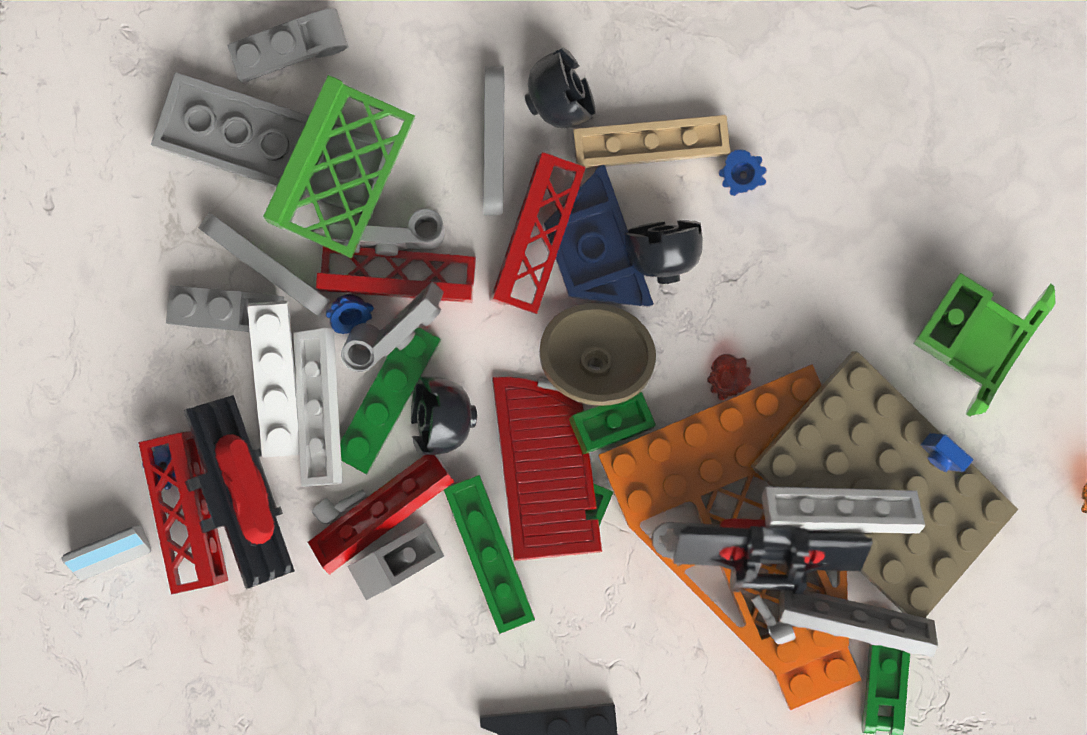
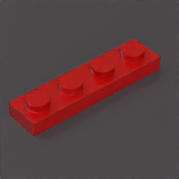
(380, 512)

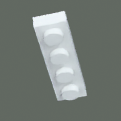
(274, 377)
(317, 407)
(843, 509)

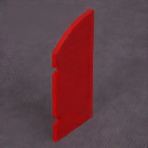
(544, 472)

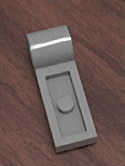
(287, 44)
(391, 239)
(212, 307)
(395, 334)

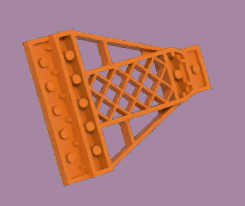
(700, 458)

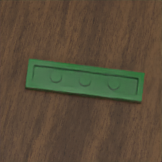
(386, 401)
(489, 554)

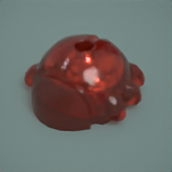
(724, 372)

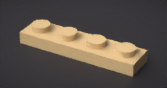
(652, 141)

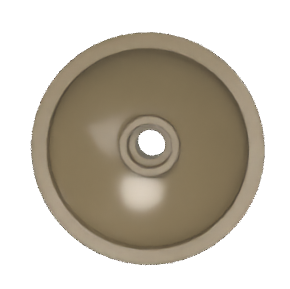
(601, 338)

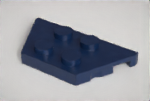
(594, 248)

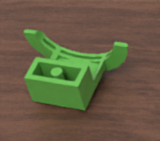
(980, 336)

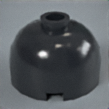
(558, 92)
(665, 249)
(442, 415)

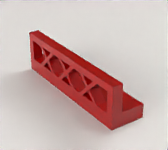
(523, 228)
(397, 287)
(206, 546)

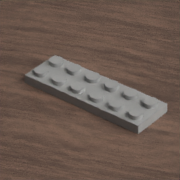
(254, 138)

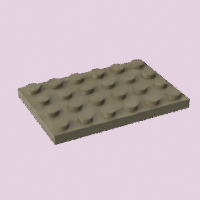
(870, 438)

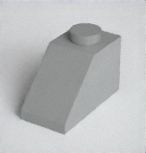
(395, 561)

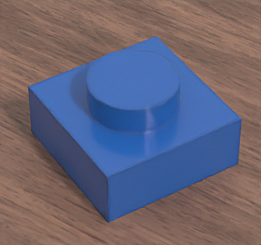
(945, 453)

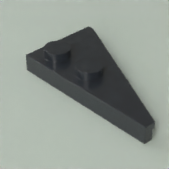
(577, 720)

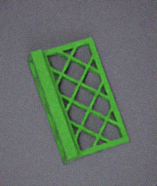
(307, 155)

